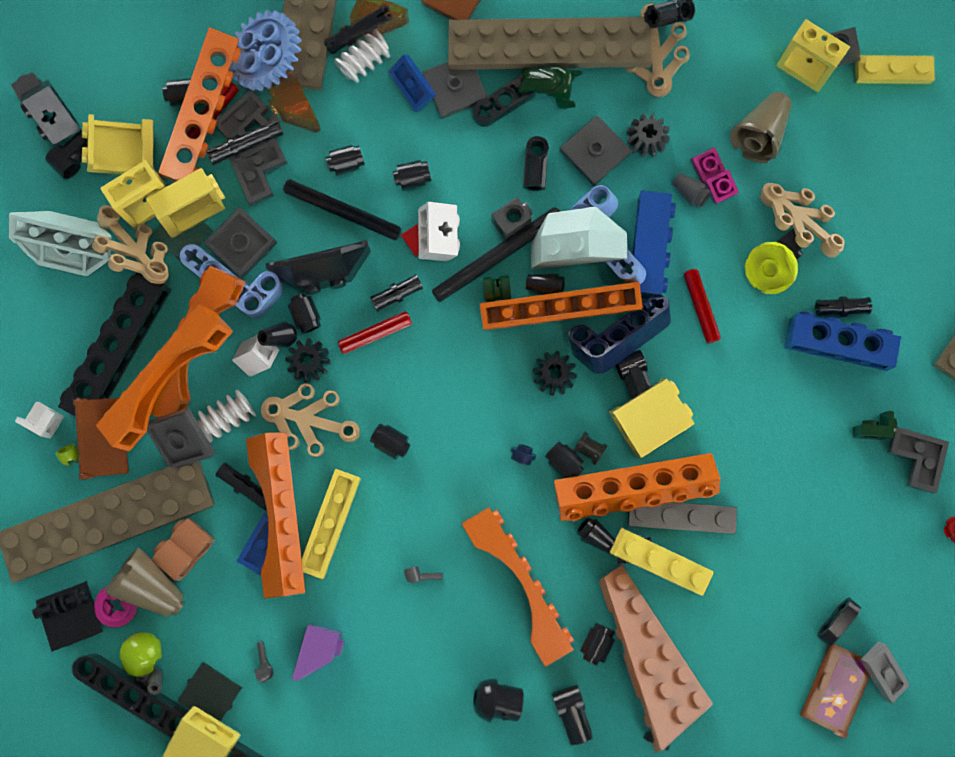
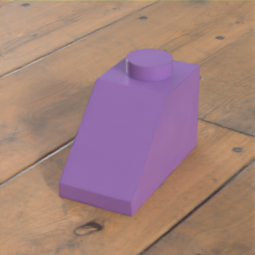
(318, 649)

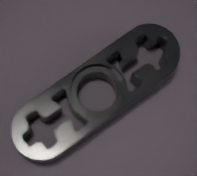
(486, 104)

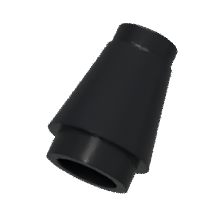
(545, 283)
(278, 335)
(596, 535)

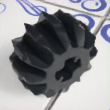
(300, 368)
(564, 373)

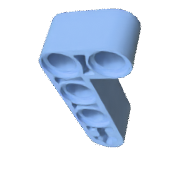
(593, 199)
(255, 291)

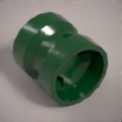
(496, 288)

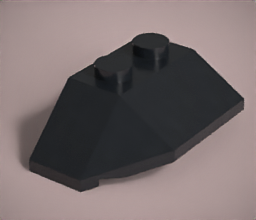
(322, 268)

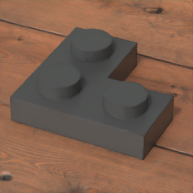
(252, 168)
(927, 456)

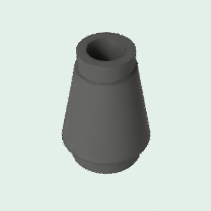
(692, 190)

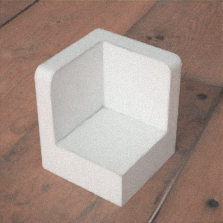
(254, 357)
(41, 420)

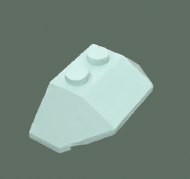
(577, 239)
(58, 240)

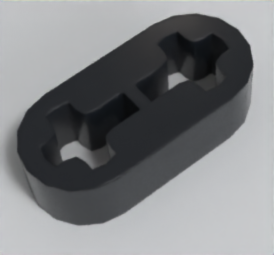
(839, 621)

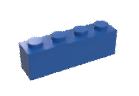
(651, 239)

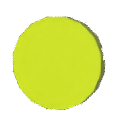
(771, 267)

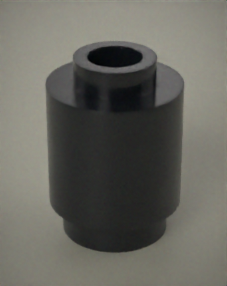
(175, 91)
(345, 160)
(412, 174)
(304, 313)
(390, 441)
(565, 460)
(597, 644)

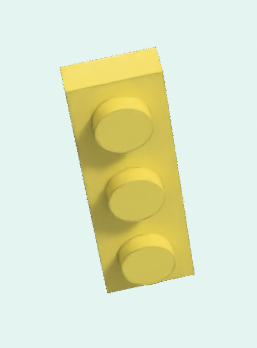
(895, 69)

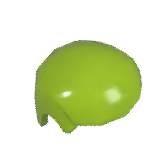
(140, 653)

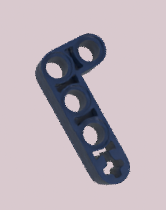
(622, 338)

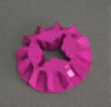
(104, 609)

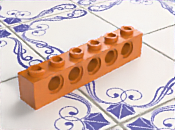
(215, 44)
(561, 306)
(645, 477)

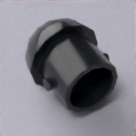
(498, 701)

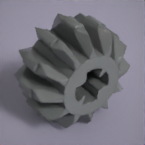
(657, 135)

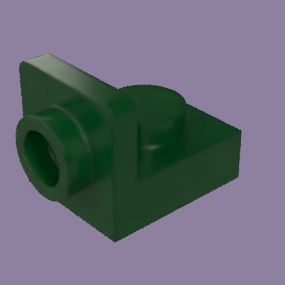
(877, 430)

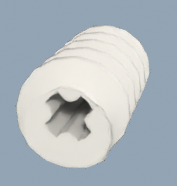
(362, 56)
(225, 416)

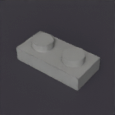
(885, 672)

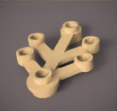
(658, 55)
(780, 200)
(152, 270)
(305, 418)

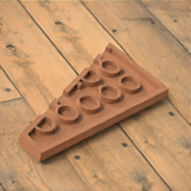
(655, 665)

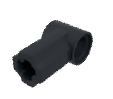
(669, 13)
(67, 158)
(535, 165)
(633, 372)
(571, 709)

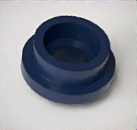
(522, 454)

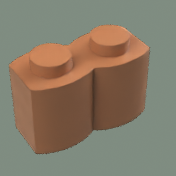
(183, 549)

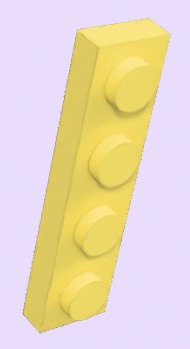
(329, 523)
(661, 561)

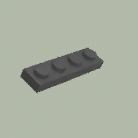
(685, 517)

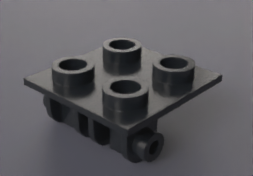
(68, 616)

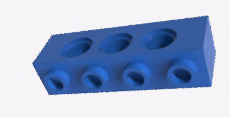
(884, 343)

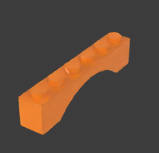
(217, 292)
(129, 416)
(283, 563)
(546, 635)

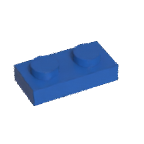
(412, 83)
(255, 549)

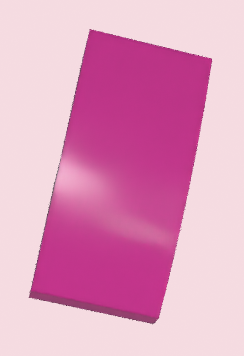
(713, 174)

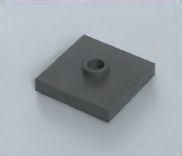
(454, 89)
(595, 150)
(240, 243)
(179, 438)

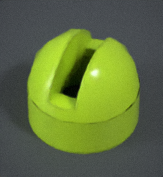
(68, 453)

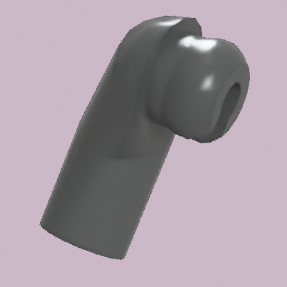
(152, 681)

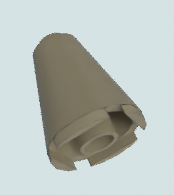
(763, 129)
(145, 586)

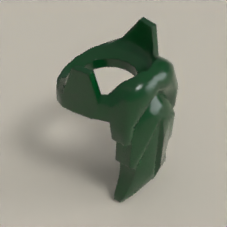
(553, 82)

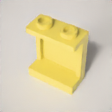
(116, 145)
(652, 417)
(201, 737)

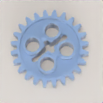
(266, 51)

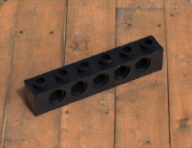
(128, 341)

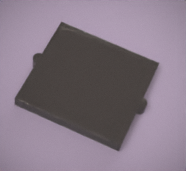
(194, 235)
(210, 692)

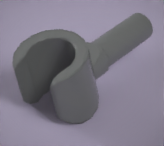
(413, 575)
(264, 672)

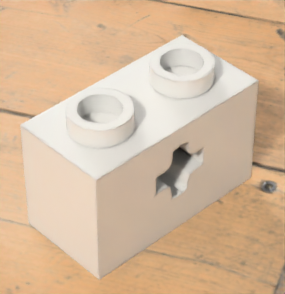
(438, 231)

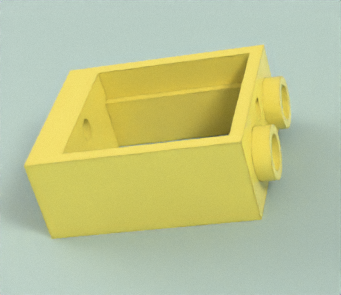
(809, 47)
(129, 199)
(187, 202)

